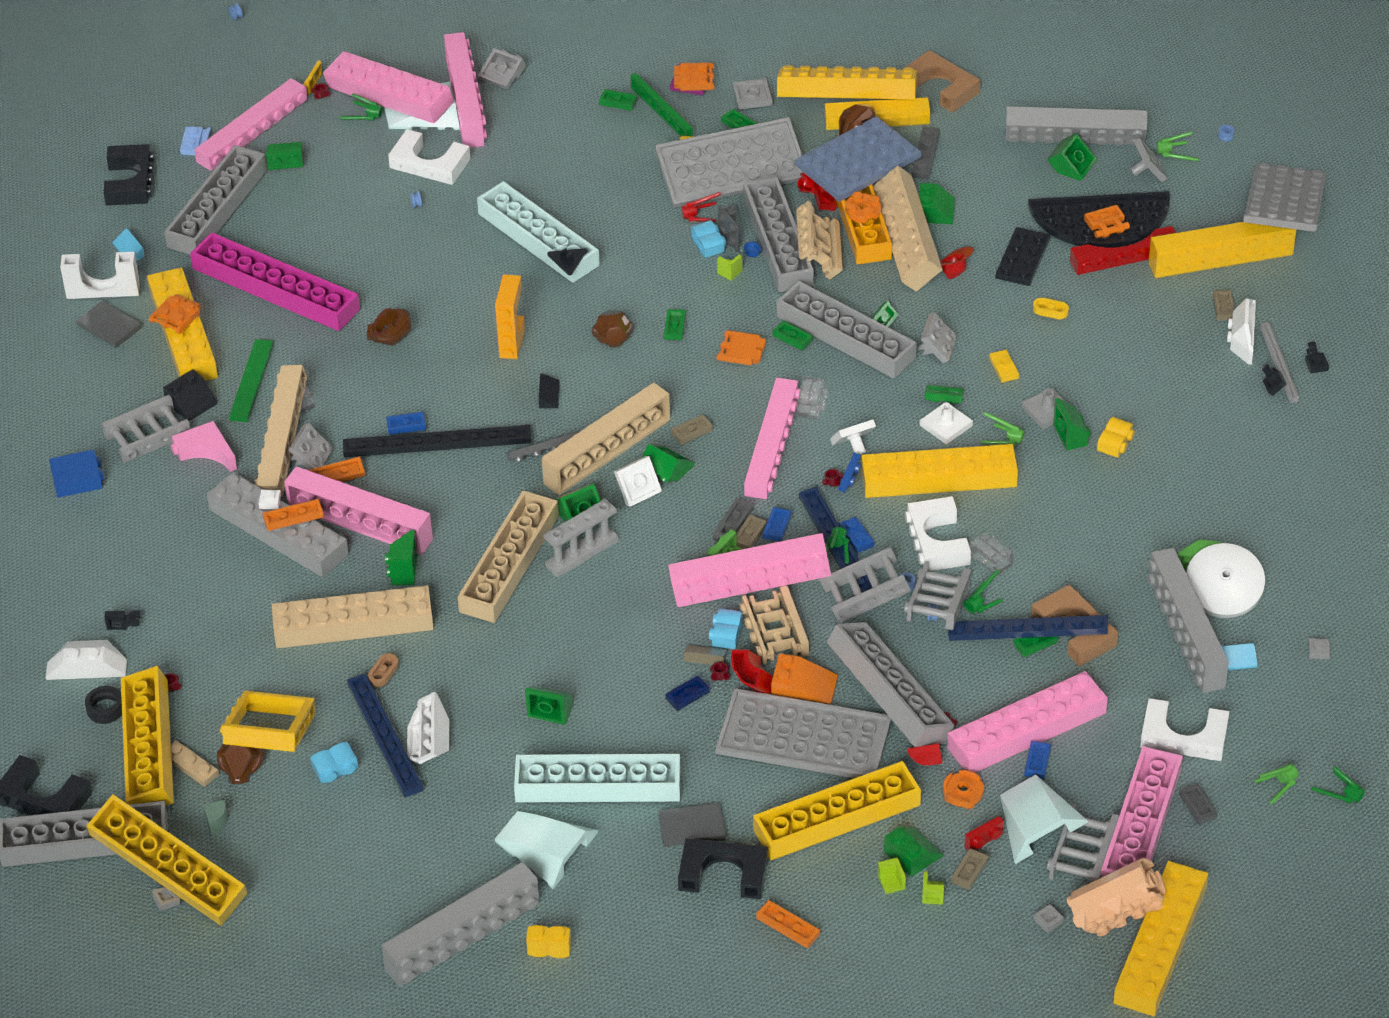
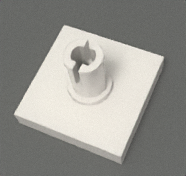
(946, 423)
(854, 435)
(637, 481)

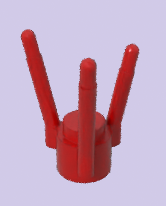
(690, 209)

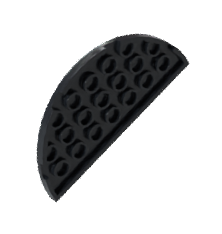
(1065, 217)

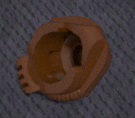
(855, 116)
(398, 326)
(612, 328)
(239, 762)

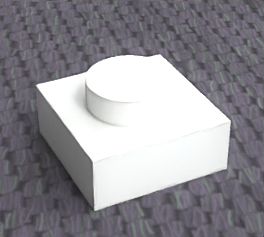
(269, 499)

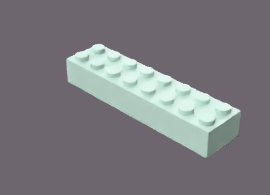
(534, 228)
(597, 778)

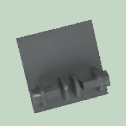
(728, 225)

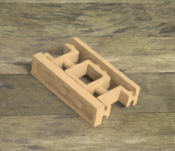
(828, 245)
(789, 620)

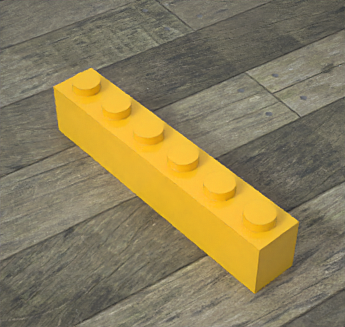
(892, 112)

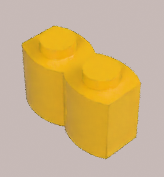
(1115, 437)
(548, 941)

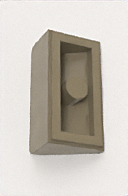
(704, 655)

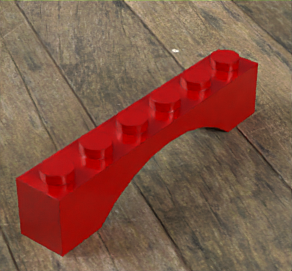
(1093, 258)

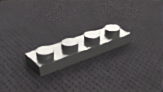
(927, 146)
(536, 449)

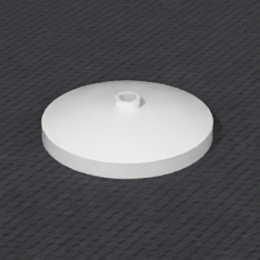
(1226, 580)

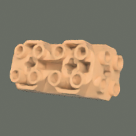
(1116, 896)

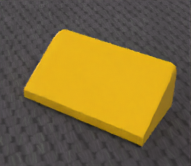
(313, 77)

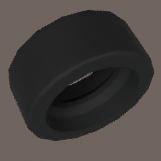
(103, 693)

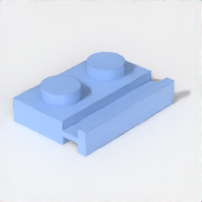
(193, 138)

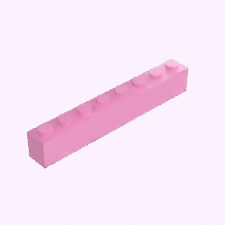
(251, 123)
(771, 439)

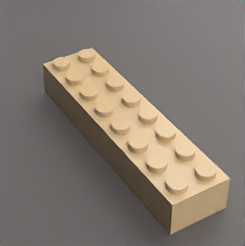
(907, 229)
(606, 439)
(508, 557)
(352, 616)

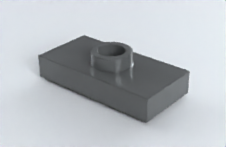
(1198, 804)

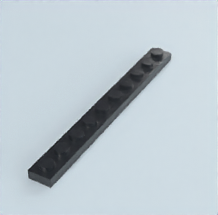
(437, 441)

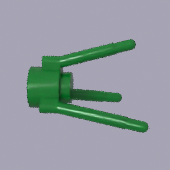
(372, 109)
(837, 539)
(975, 601)
(1352, 790)

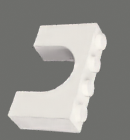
(443, 169)
(80, 285)
(939, 554)
(1206, 744)

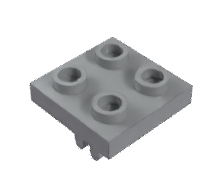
(937, 338)
(309, 448)

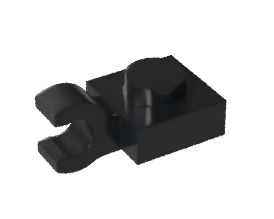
(1315, 361)
(1274, 380)
(119, 621)

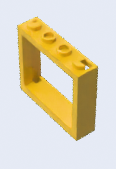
(264, 737)

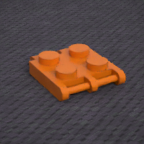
(693, 76)
(176, 311)
(741, 348)

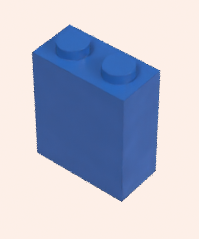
(76, 473)

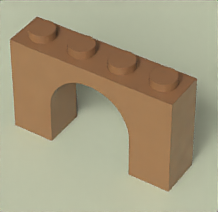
(963, 86)
(1070, 603)

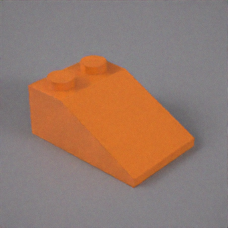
(803, 680)

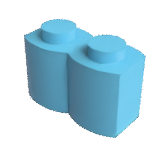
(708, 238)
(726, 628)
(334, 762)

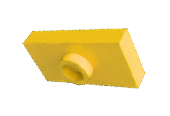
(1004, 366)

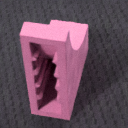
(203, 442)

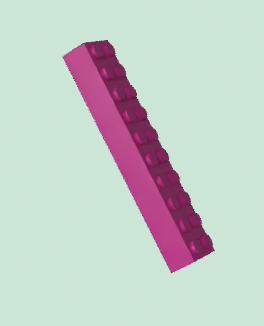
(275, 281)

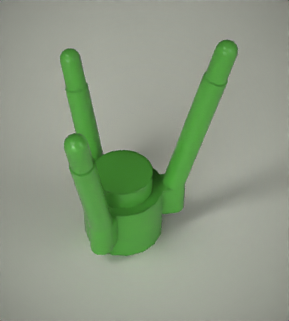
(1165, 146)
(1014, 433)
(1284, 775)

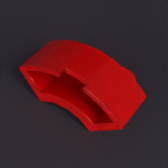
(749, 671)

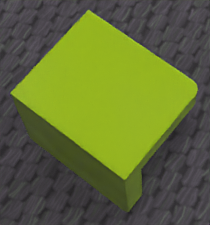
(729, 268)
(891, 875)
(932, 891)

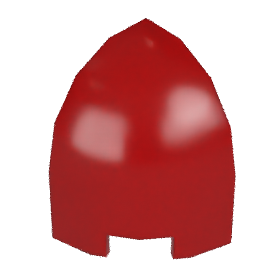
(926, 754)

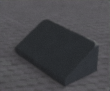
(548, 391)

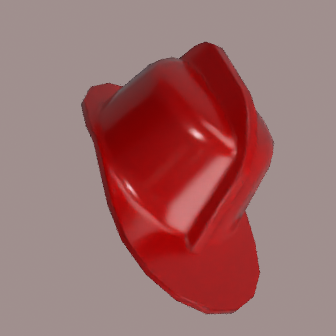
(955, 262)

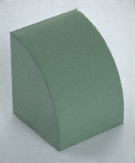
(216, 816)

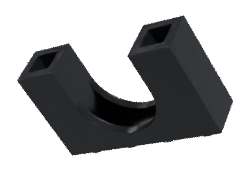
(135, 189)
(21, 777)
(702, 853)

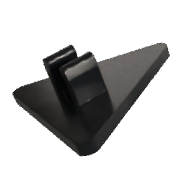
(567, 259)

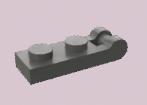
(734, 518)

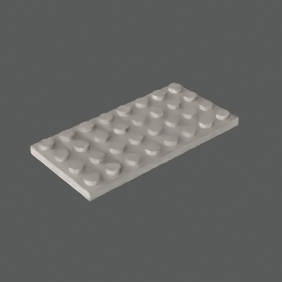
(728, 159)
(1285, 197)
(803, 734)

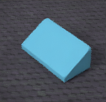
(127, 243)
(1240, 656)

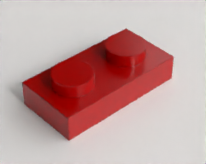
(983, 834)

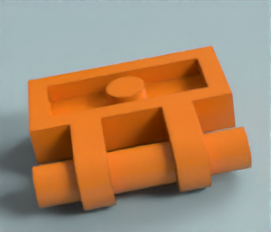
(1104, 217)

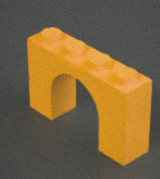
(509, 324)

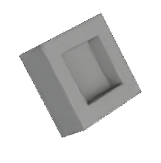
(1318, 648)
(165, 898)
(1048, 918)

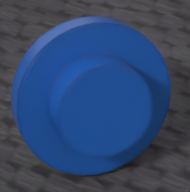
(752, 249)

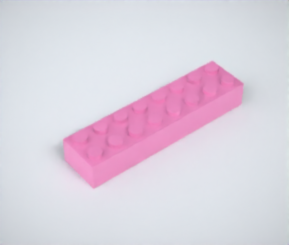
(389, 87)
(465, 89)
(359, 509)
(749, 570)
(1027, 720)
(1144, 809)

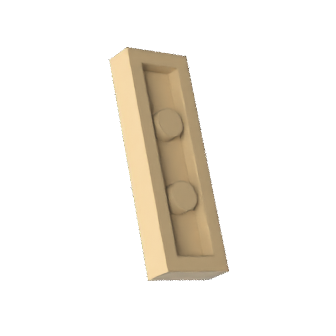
(192, 764)

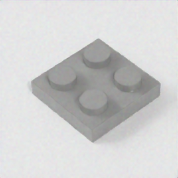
(752, 93)

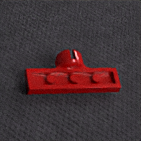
(823, 198)

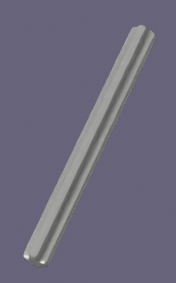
(1279, 361)

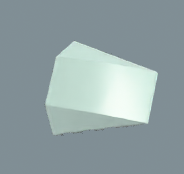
(398, 120)
(1034, 811)
(543, 843)

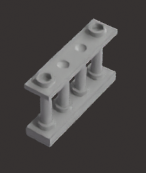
(141, 416)
(588, 547)
(871, 598)
(953, 604)
(1098, 858)

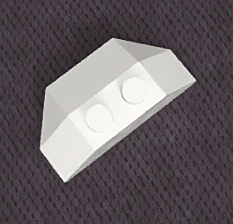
(1242, 330)
(86, 660)
(428, 730)

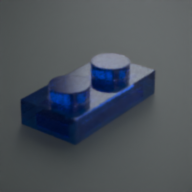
(687, 693)

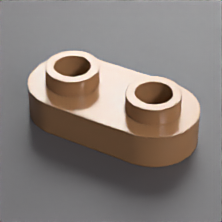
(383, 670)

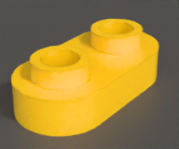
(1050, 308)

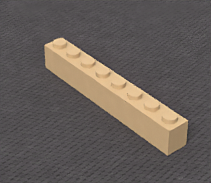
(281, 428)

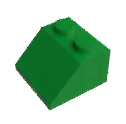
(1072, 158)
(936, 203)
(1070, 425)
(668, 463)
(577, 501)
(402, 560)
(548, 704)
(911, 849)

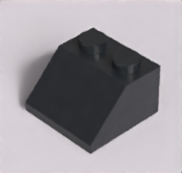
(190, 395)

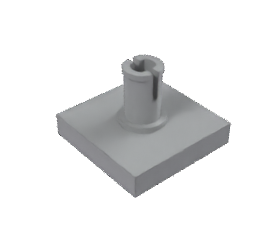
(1149, 161)
(1041, 407)

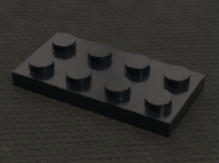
(1022, 256)

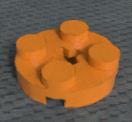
(871, 206)
(961, 798)

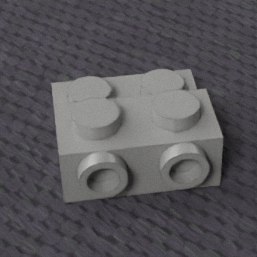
(502, 68)

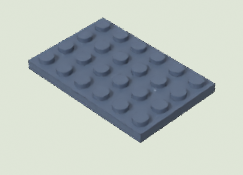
(857, 158)

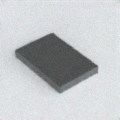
(108, 324)
(691, 822)

